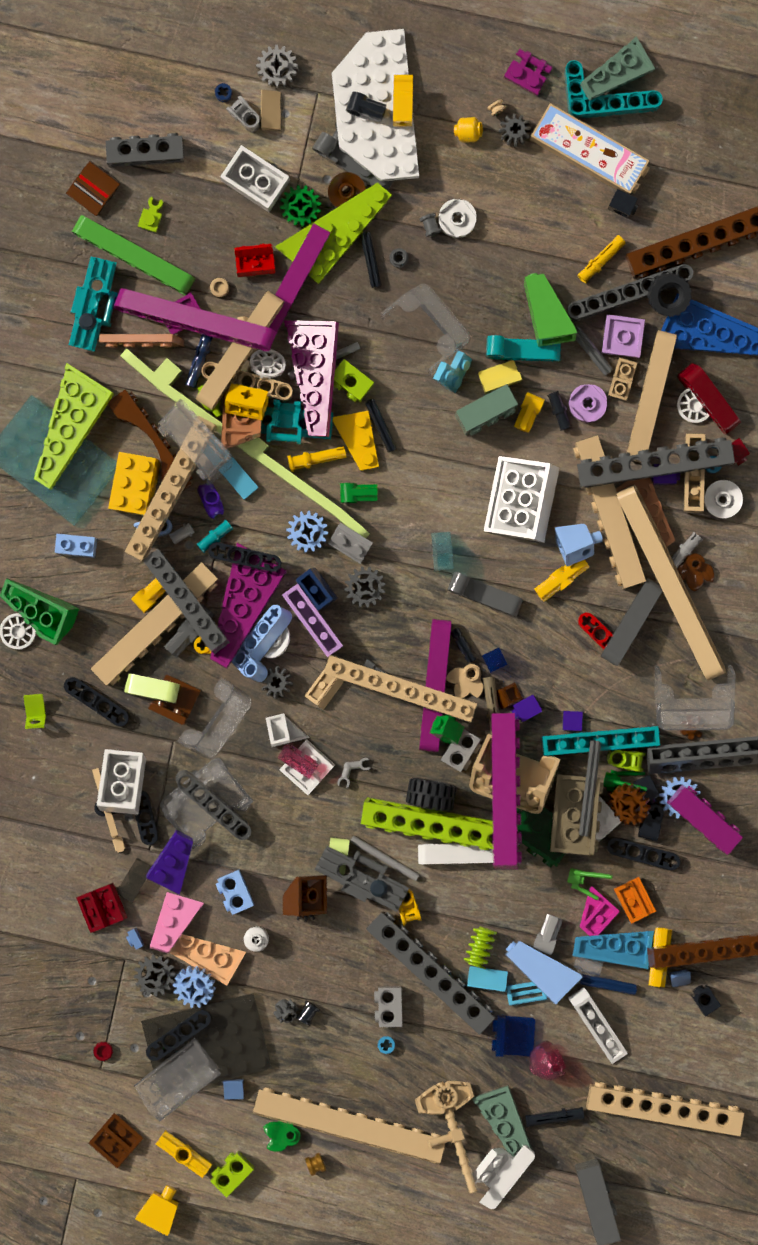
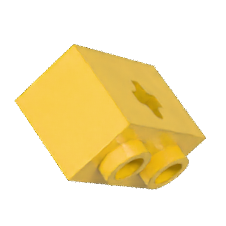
(246, 401)

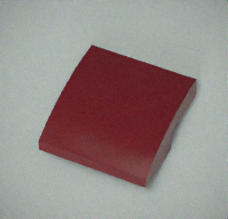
(101, 907)

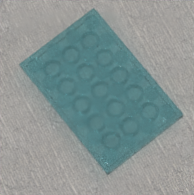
(80, 482)

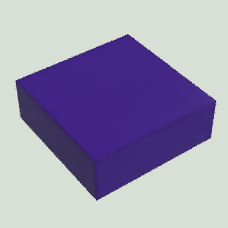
(572, 720)

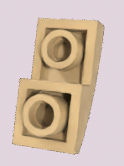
(622, 378)

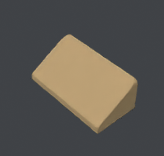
(270, 110)
(323, 689)

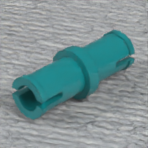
(214, 536)

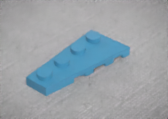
(619, 948)

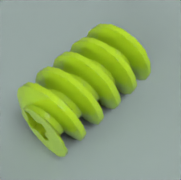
(479, 947)

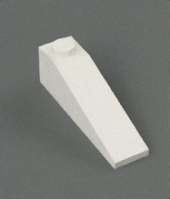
(597, 1025)

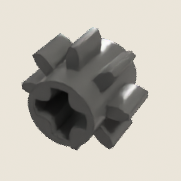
(285, 1011)

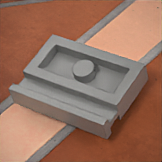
(350, 543)

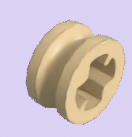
(497, 107)

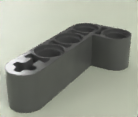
(485, 594)

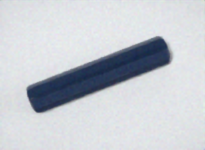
(609, 984)

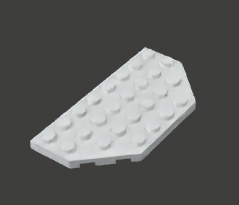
(374, 144)

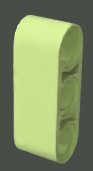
(152, 688)

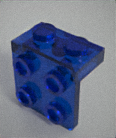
(513, 1035)

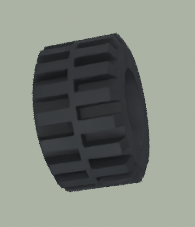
(431, 794)

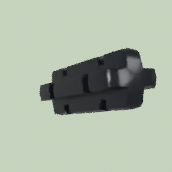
(463, 645)

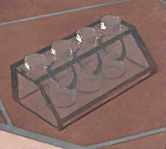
(177, 1080)

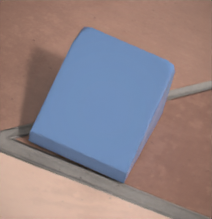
(680, 978)
(233, 1089)

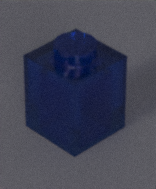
(494, 660)

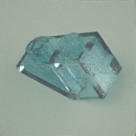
(442, 551)

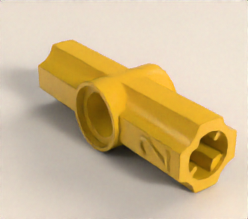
(560, 579)
(657, 976)
(194, 1162)

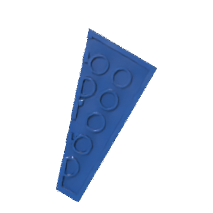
(711, 331)

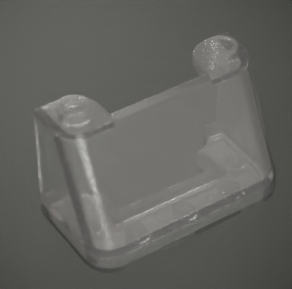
(222, 724)
(189, 816)

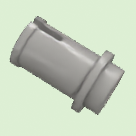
(182, 533)

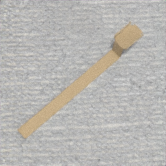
(117, 840)

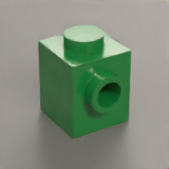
(447, 729)

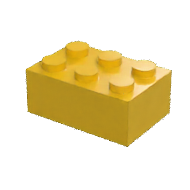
(134, 483)

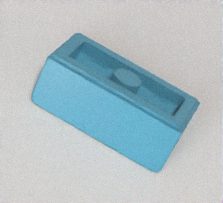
(487, 978)

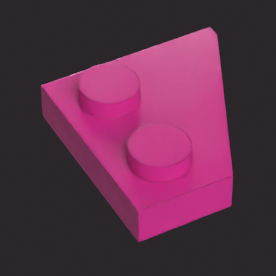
(597, 914)

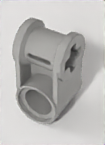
(242, 112)

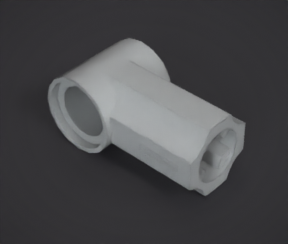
(546, 938)

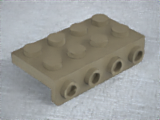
(567, 816)

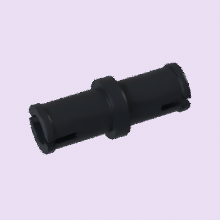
(559, 410)

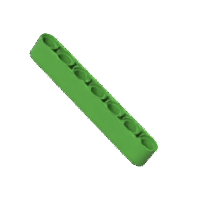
(133, 255)

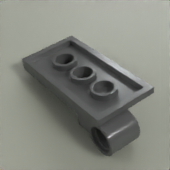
(328, 148)

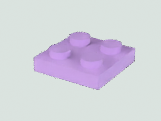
(623, 336)

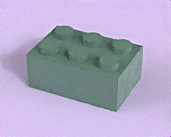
(486, 410)

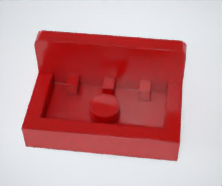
(254, 260)

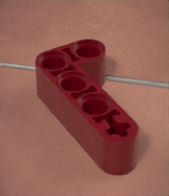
(710, 398)

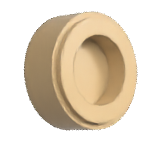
(219, 287)

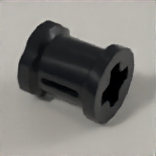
(308, 1013)

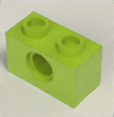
(363, 383)

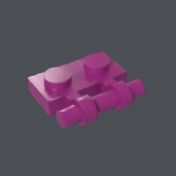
(525, 77)

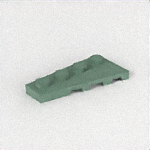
(622, 68)
(503, 1116)

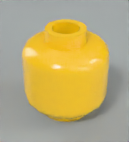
(468, 129)

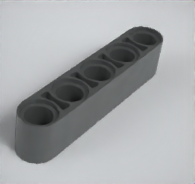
(632, 622)
(218, 812)

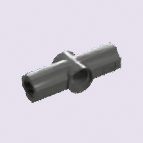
(185, 635)

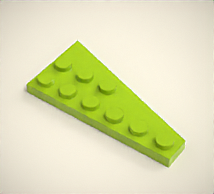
(345, 227)
(73, 416)

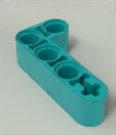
(520, 349)

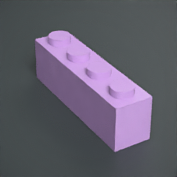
(312, 620)

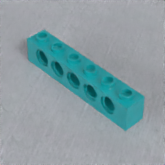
(609, 740)

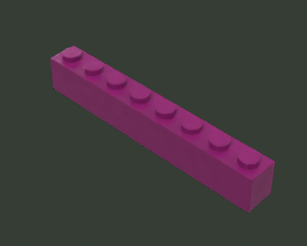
(505, 791)

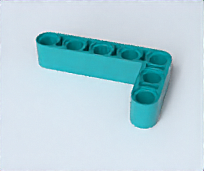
(605, 100)

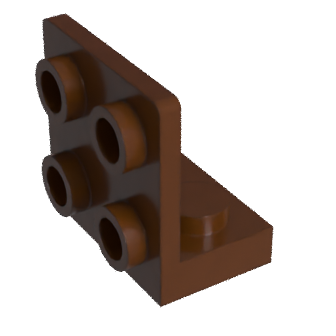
(182, 708)

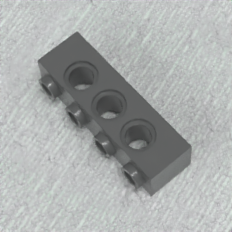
(174, 154)

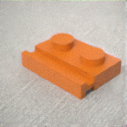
(634, 900)

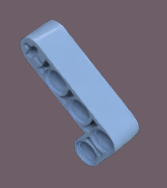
(260, 641)

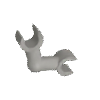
(348, 766)

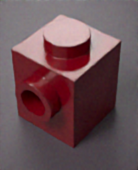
(739, 452)

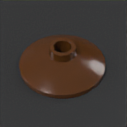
(341, 180)

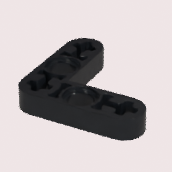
(152, 820)

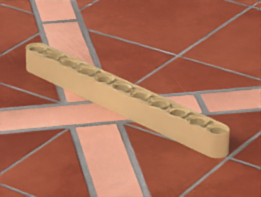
(671, 582)

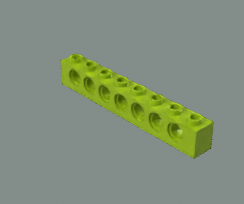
(429, 816)

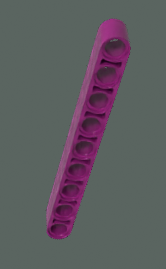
(195, 319)

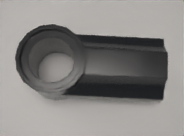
(361, 105)

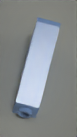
(546, 973)

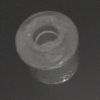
(588, 966)

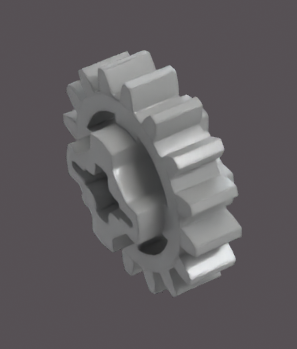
(284, 66)

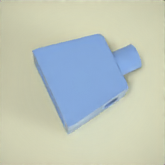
(576, 542)

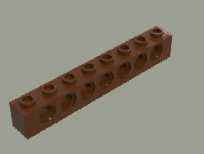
(641, 270)

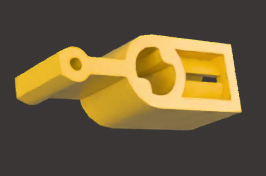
(403, 100)

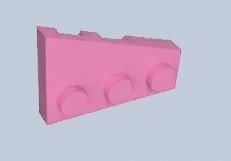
(173, 920)

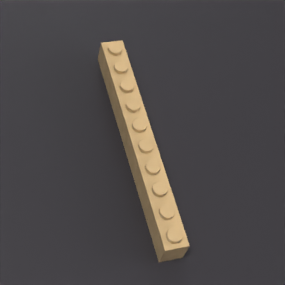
(347, 1126)

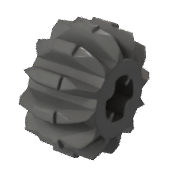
(508, 126)
(282, 684)

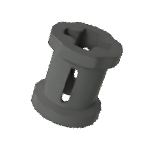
(430, 224)

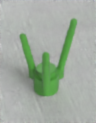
(578, 877)

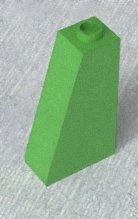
(547, 313)

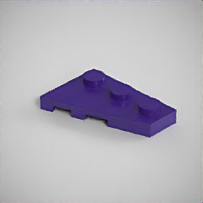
(172, 863)

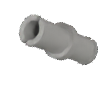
(686, 549)

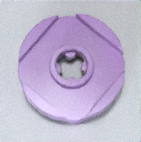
(588, 392)

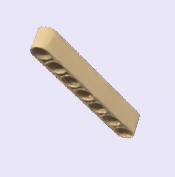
(237, 354)
(652, 392)

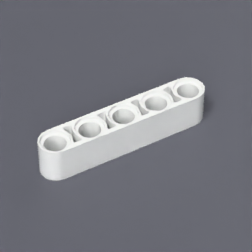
(452, 854)

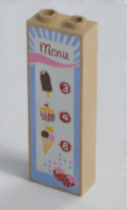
(589, 150)

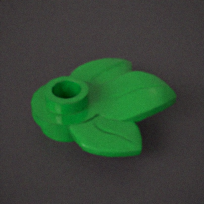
(278, 1133)

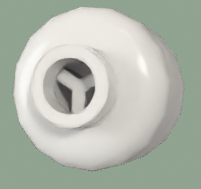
(259, 932)

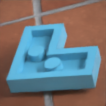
(452, 375)

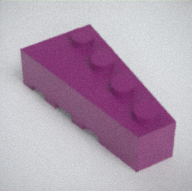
(704, 819)

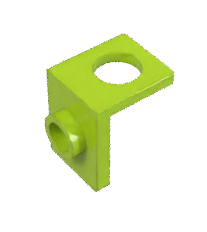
(34, 711)

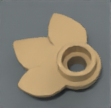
(464, 683)

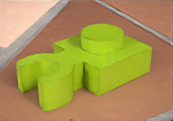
(150, 218)

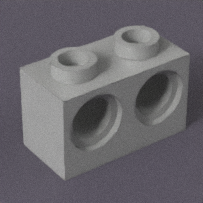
(465, 752)
(393, 1006)

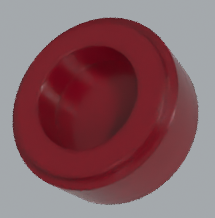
(103, 1051)

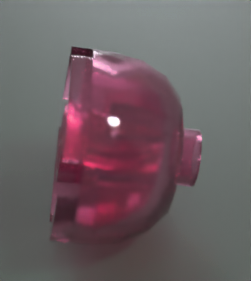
(546, 1062)

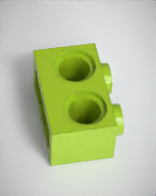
(235, 1176)

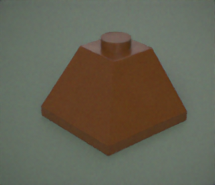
(306, 896)

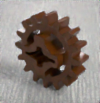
(630, 804)

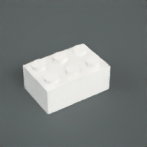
(255, 178)
(121, 781)

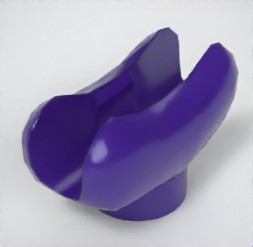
(210, 500)

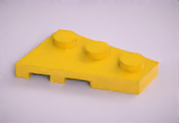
(358, 437)

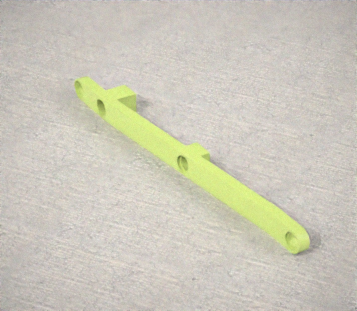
(163, 380)

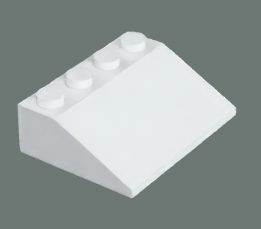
(521, 499)

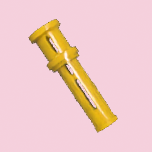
(307, 459)

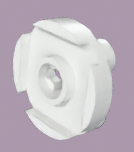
(446, 218)

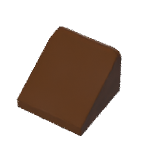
(508, 695)

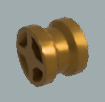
(315, 1164)

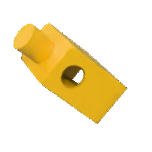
(159, 1210)

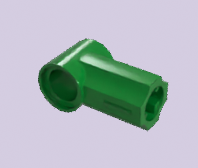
(352, 492)

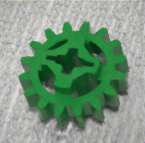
(307, 205)

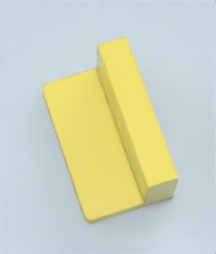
(499, 376)

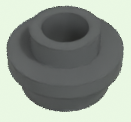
(401, 252)

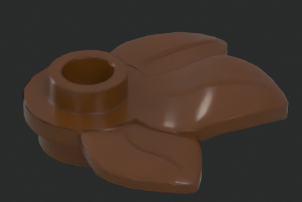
(696, 574)

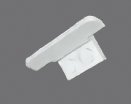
(500, 1173)

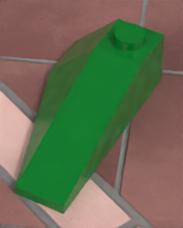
(46, 614)

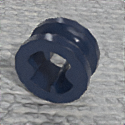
(222, 98)

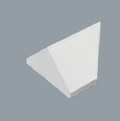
(283, 731)

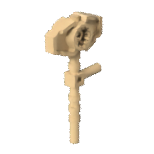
(445, 1099)

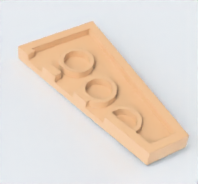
(214, 958)

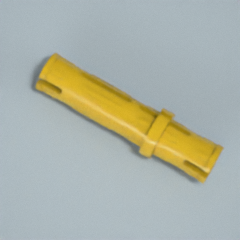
(599, 261)

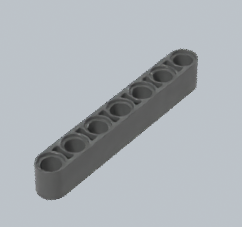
(619, 293)

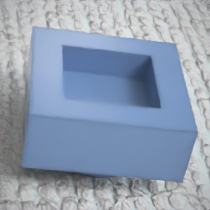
(134, 938)

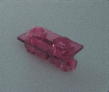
(291, 757)

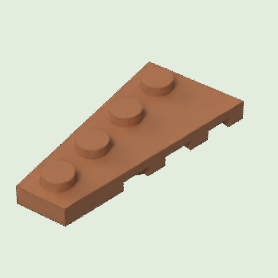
(143, 340)

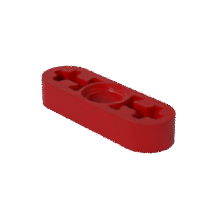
(592, 635)

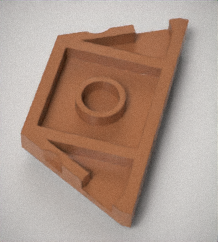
(238, 428)

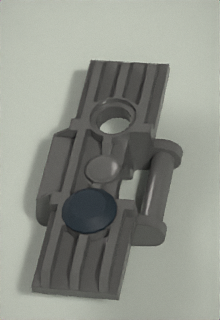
(360, 885)

